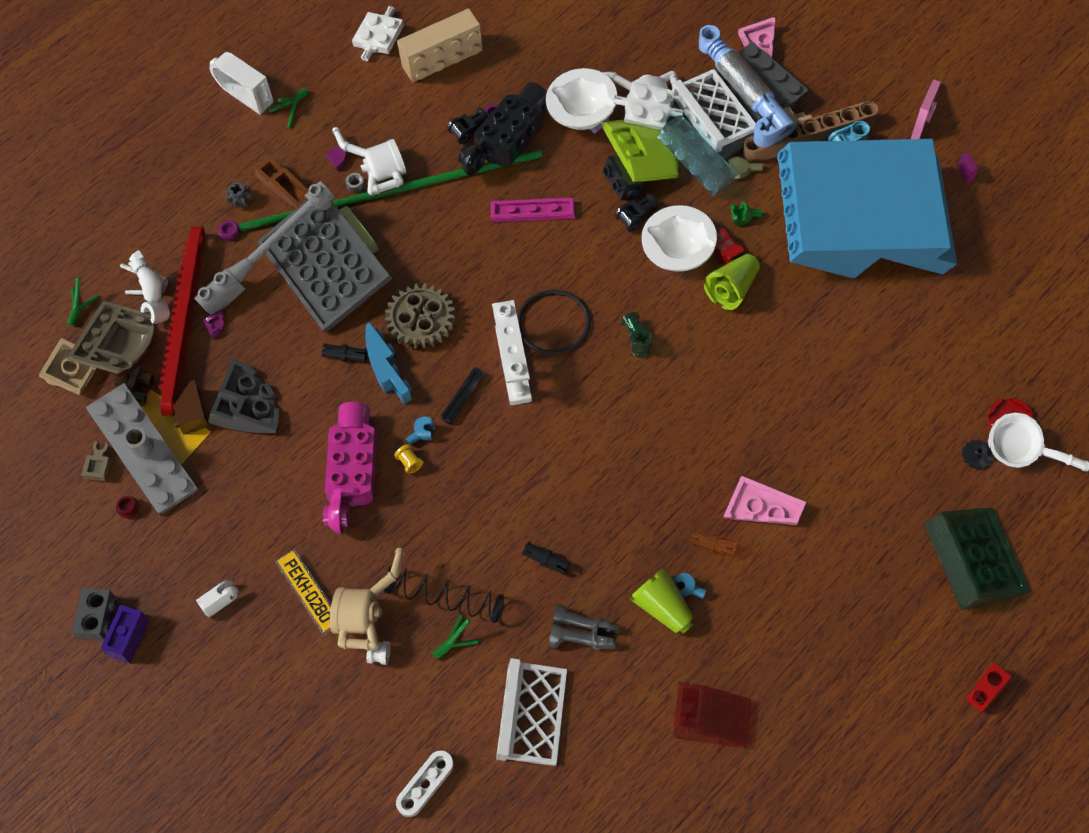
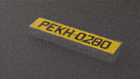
(306, 590)

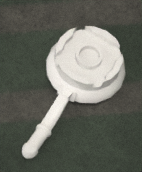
(1020, 441)

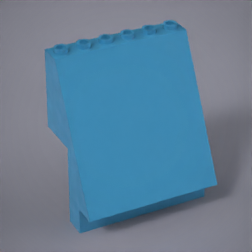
(865, 204)

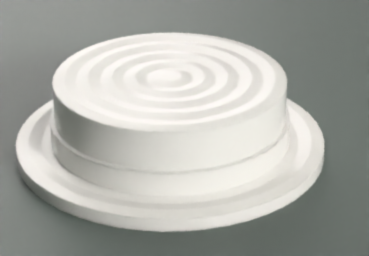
(581, 98)
(679, 238)

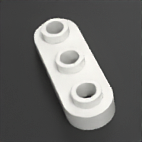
(430, 773)

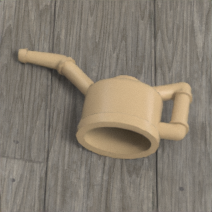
(358, 610)

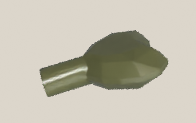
(743, 167)

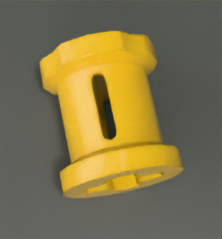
(408, 458)

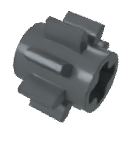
(238, 194)

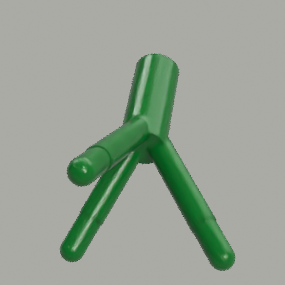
(291, 100)
(75, 302)
(449, 644)

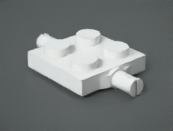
(378, 33)
(647, 106)

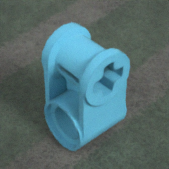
(851, 132)

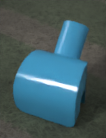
(421, 426)
(688, 584)

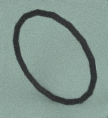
(550, 352)

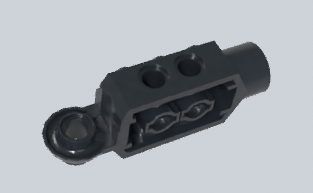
(506, 130)

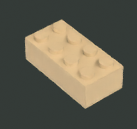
(440, 45)

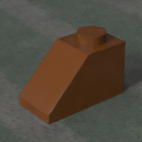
(190, 410)

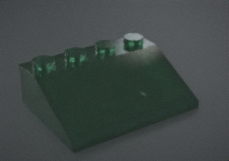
(976, 557)

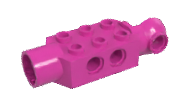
(349, 464)

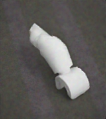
(151, 288)

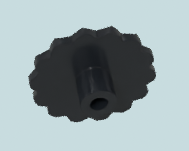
(977, 454)

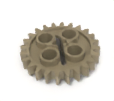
(402, 310)

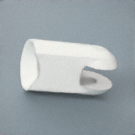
(218, 597)

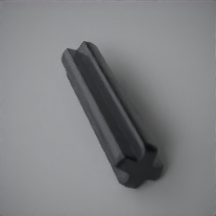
(462, 395)

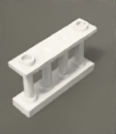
(512, 352)

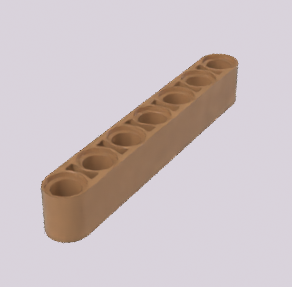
(814, 129)

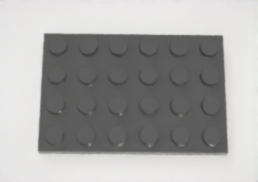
(783, 85)
(326, 265)

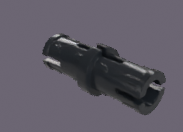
(344, 352)
(546, 558)

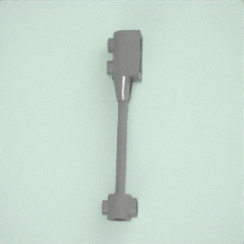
(227, 284)

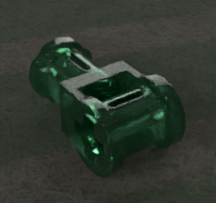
(638, 335)

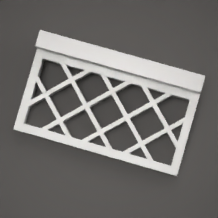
(697, 114)
(510, 713)

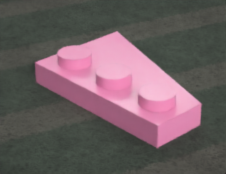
(763, 504)

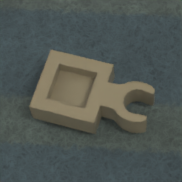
(97, 466)

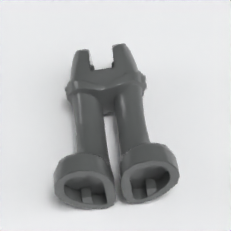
(598, 626)

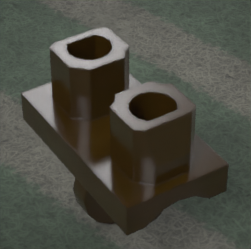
(135, 381)

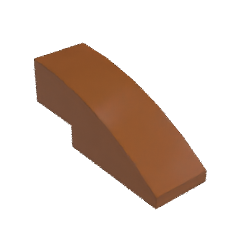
(281, 182)

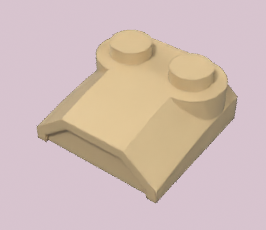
(64, 372)

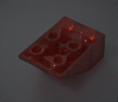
(711, 715)

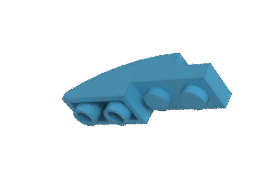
(384, 366)

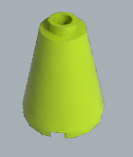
(732, 281)
(664, 602)

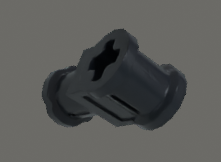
(465, 127)
(635, 213)

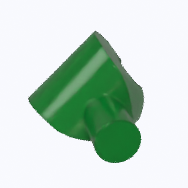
(743, 214)

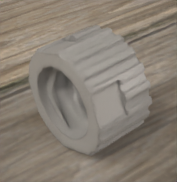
(355, 188)

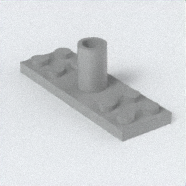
(142, 449)

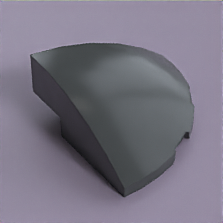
(245, 402)

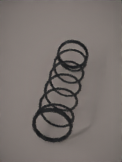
(497, 609)

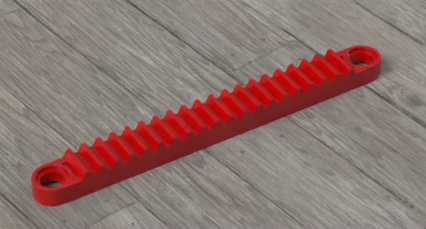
(181, 320)

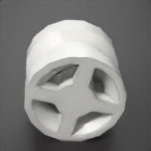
(380, 654)

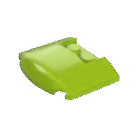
(641, 151)

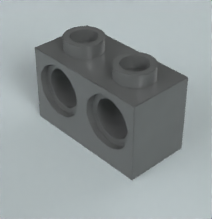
(88, 614)

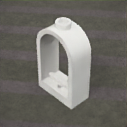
(242, 81)

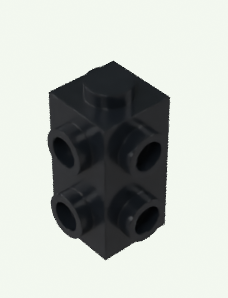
(620, 179)

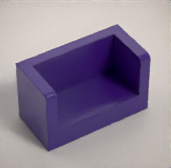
(124, 634)

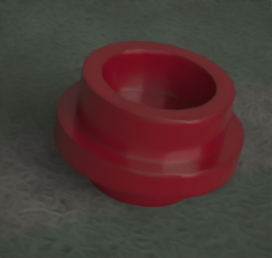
(127, 507)

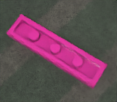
(532, 210)

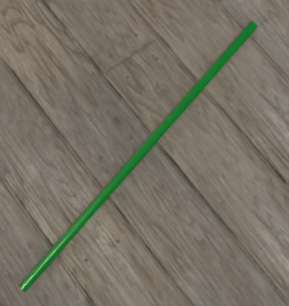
(404, 187)

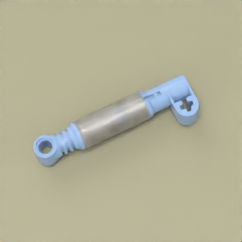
(749, 87)

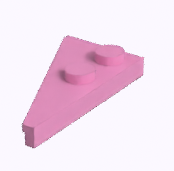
(760, 33)
(926, 110)

